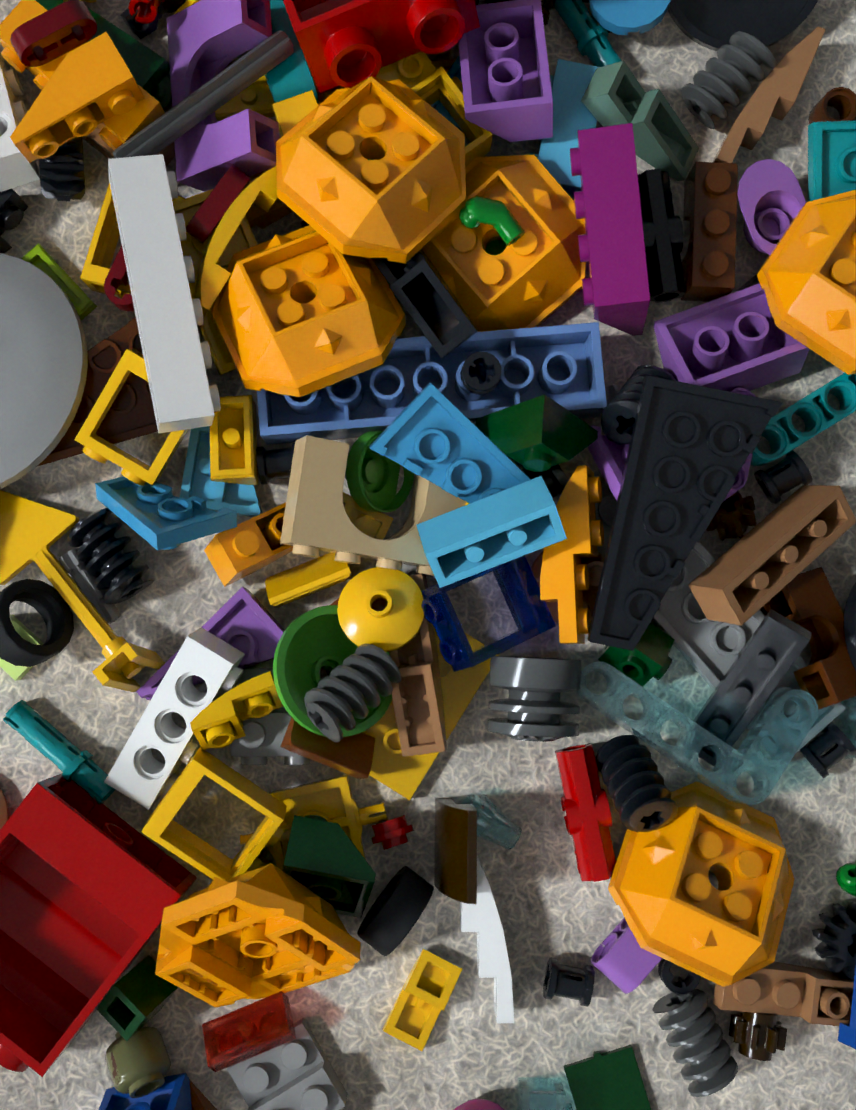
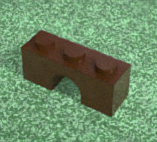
(712, 214)
(813, 605)

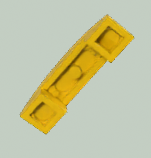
(210, 275)

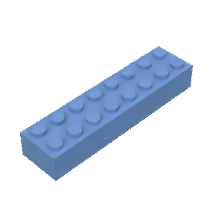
(534, 362)

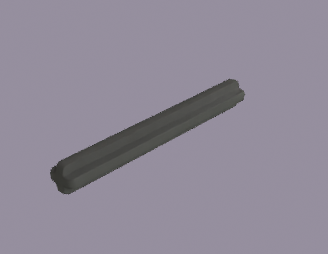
(208, 97)

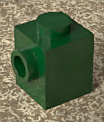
(646, 660)
(136, 998)

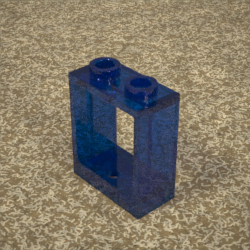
(523, 601)

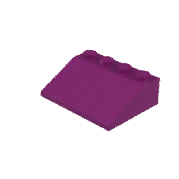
(613, 227)

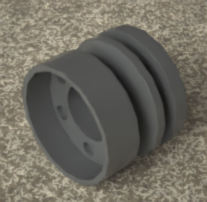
(534, 697)

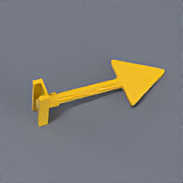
(25, 537)

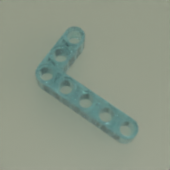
(693, 737)

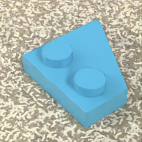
(198, 481)

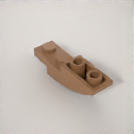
(791, 991)

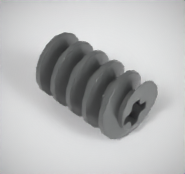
(725, 76)
(351, 690)
(700, 1042)

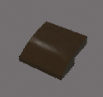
(456, 850)

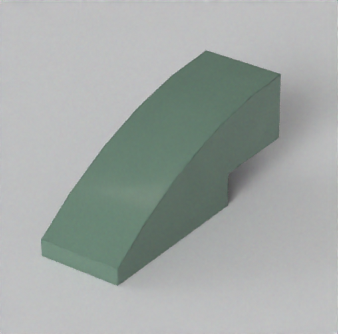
(659, 134)

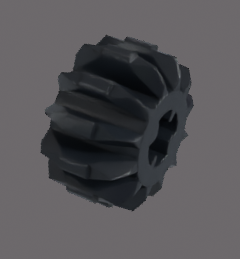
(64, 172)
(837, 938)

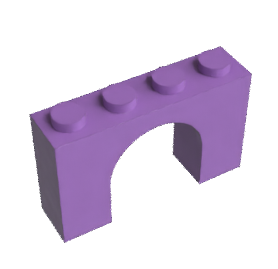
(200, 47)

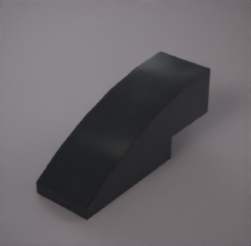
(428, 301)

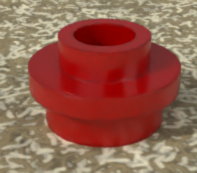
(392, 832)

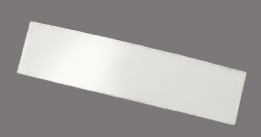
(491, 945)

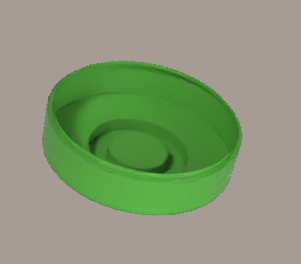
(374, 477)

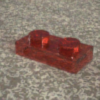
(248, 1031)

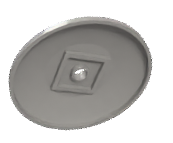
(39, 366)

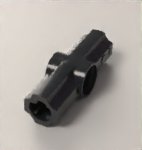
(661, 237)

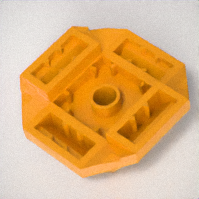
(379, 204)
(530, 275)
(814, 279)
(305, 314)
(676, 909)
(252, 939)

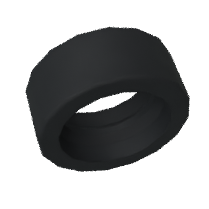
(54, 612)
(395, 911)

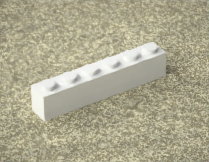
(162, 294)

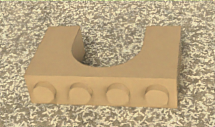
(318, 520)

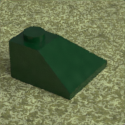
(537, 433)
(329, 864)

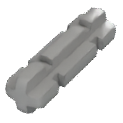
(86, 584)

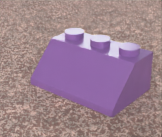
(508, 71)
(728, 343)

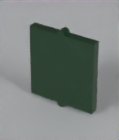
(607, 1082)

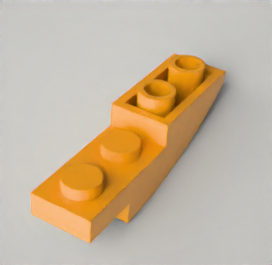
(561, 569)

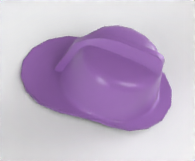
(769, 202)

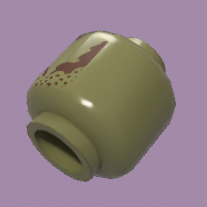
(139, 1063)

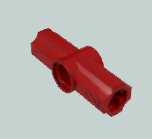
(586, 812)

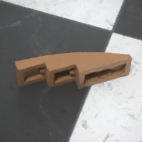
(771, 98)
(419, 694)

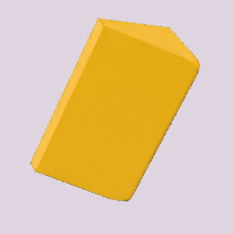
(234, 441)
(306, 579)

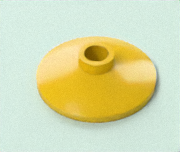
(385, 628)

